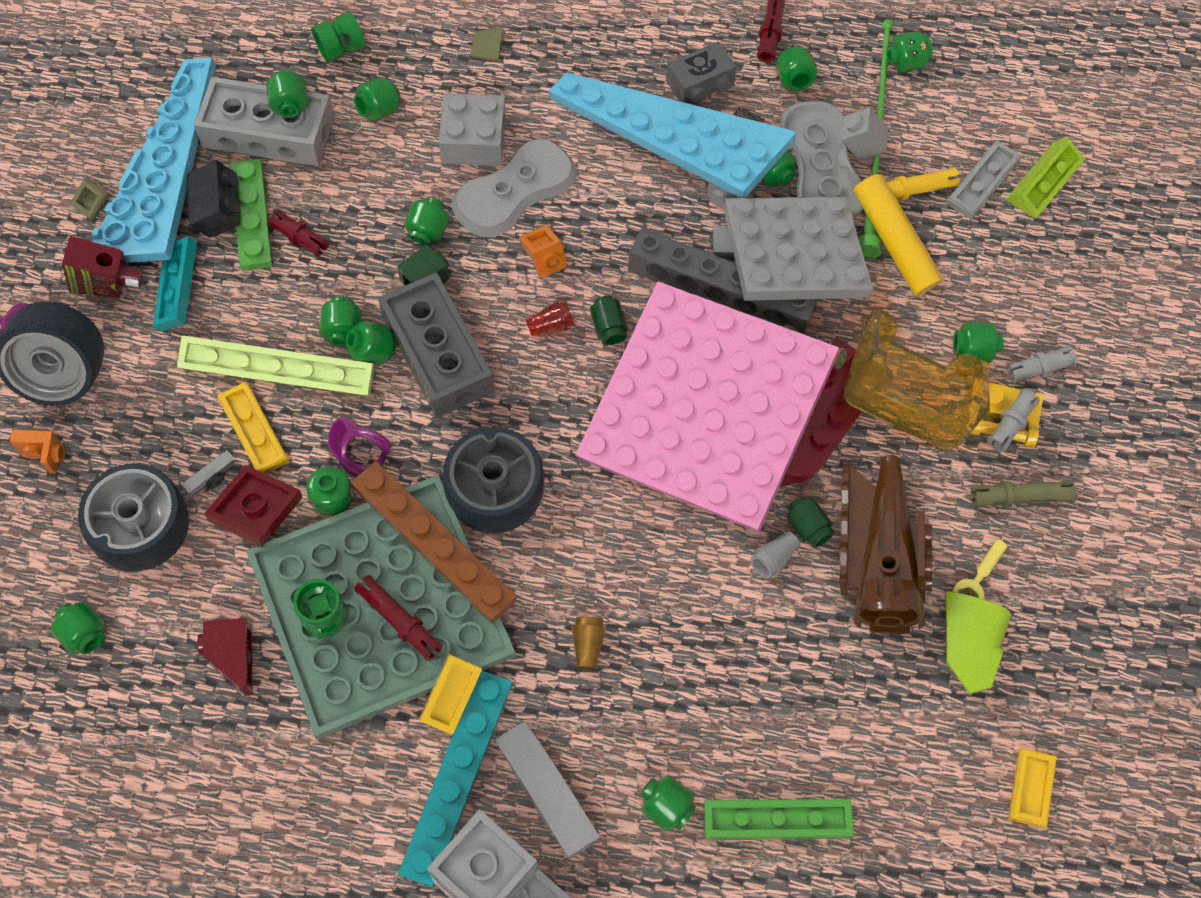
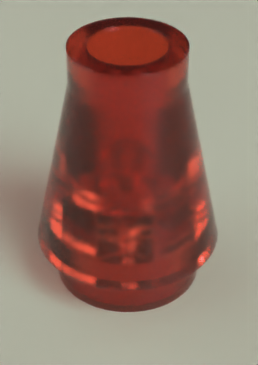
(551, 319)

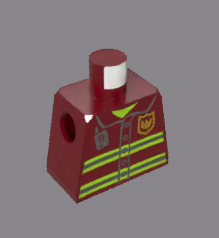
(97, 269)

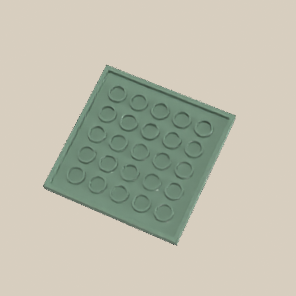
(366, 663)

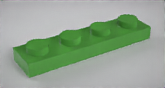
(253, 231)
(778, 819)

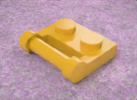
(1002, 399)

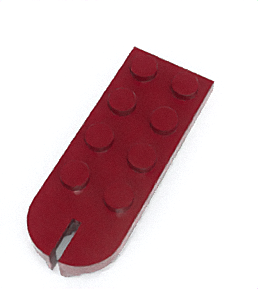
(826, 426)

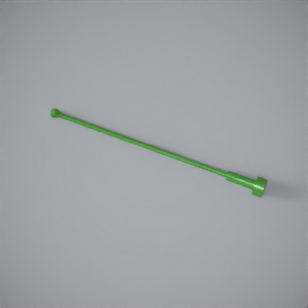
(869, 242)

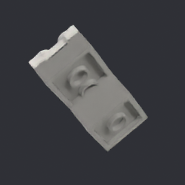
(489, 864)

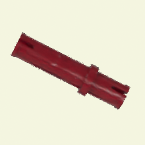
(768, 45)
(408, 627)

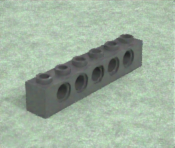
(709, 278)

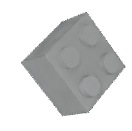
(472, 129)

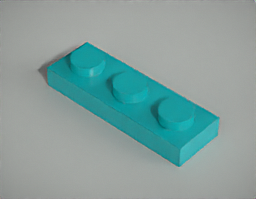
(175, 286)

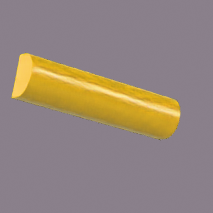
(898, 234)

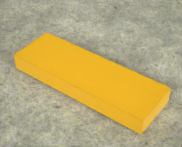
(252, 428)

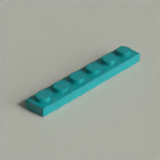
(456, 777)

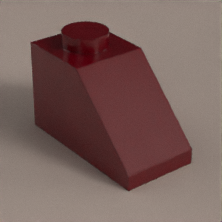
(229, 651)

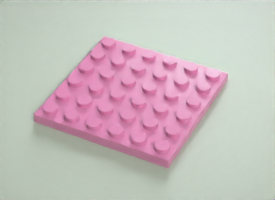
(708, 405)

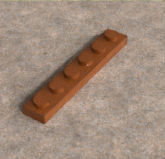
(434, 542)

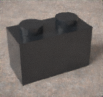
(213, 199)

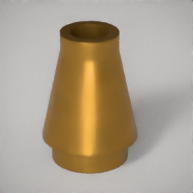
(587, 639)

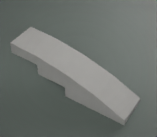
(547, 790)

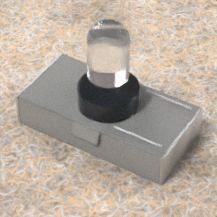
(210, 476)

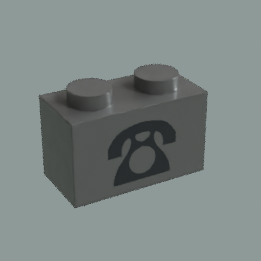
(701, 73)

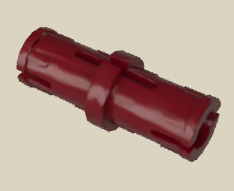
(298, 233)

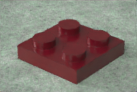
(253, 505)

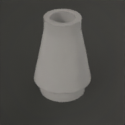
(774, 555)

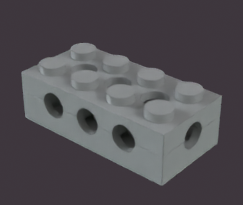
(240, 121)

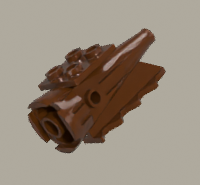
(884, 551)

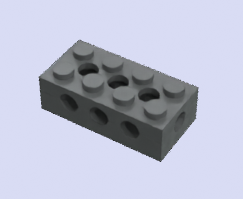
(436, 345)

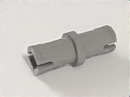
(1041, 364)
(1013, 420)

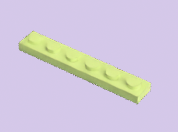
(276, 365)

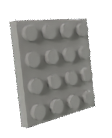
(796, 248)

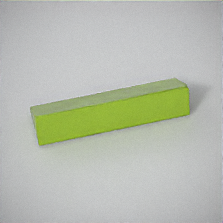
(1046, 177)

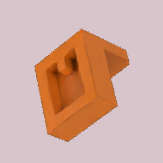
(544, 250)
(39, 445)

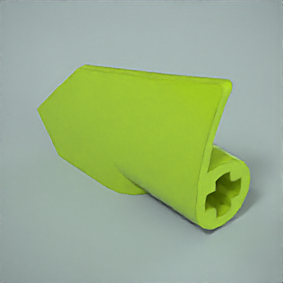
(974, 639)

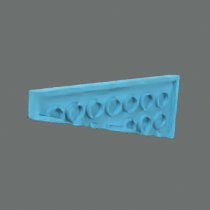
(703, 141)
(155, 183)

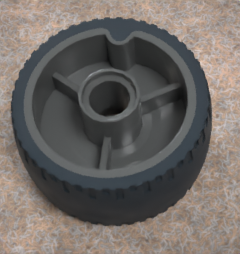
(496, 503)

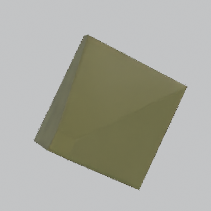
(488, 44)
(89, 198)

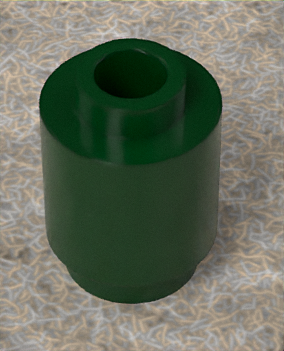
(609, 320)
(810, 521)

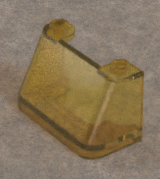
(914, 391)

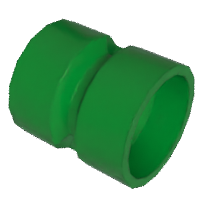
(328, 40)
(314, 602)

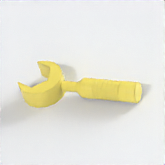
(983, 570)

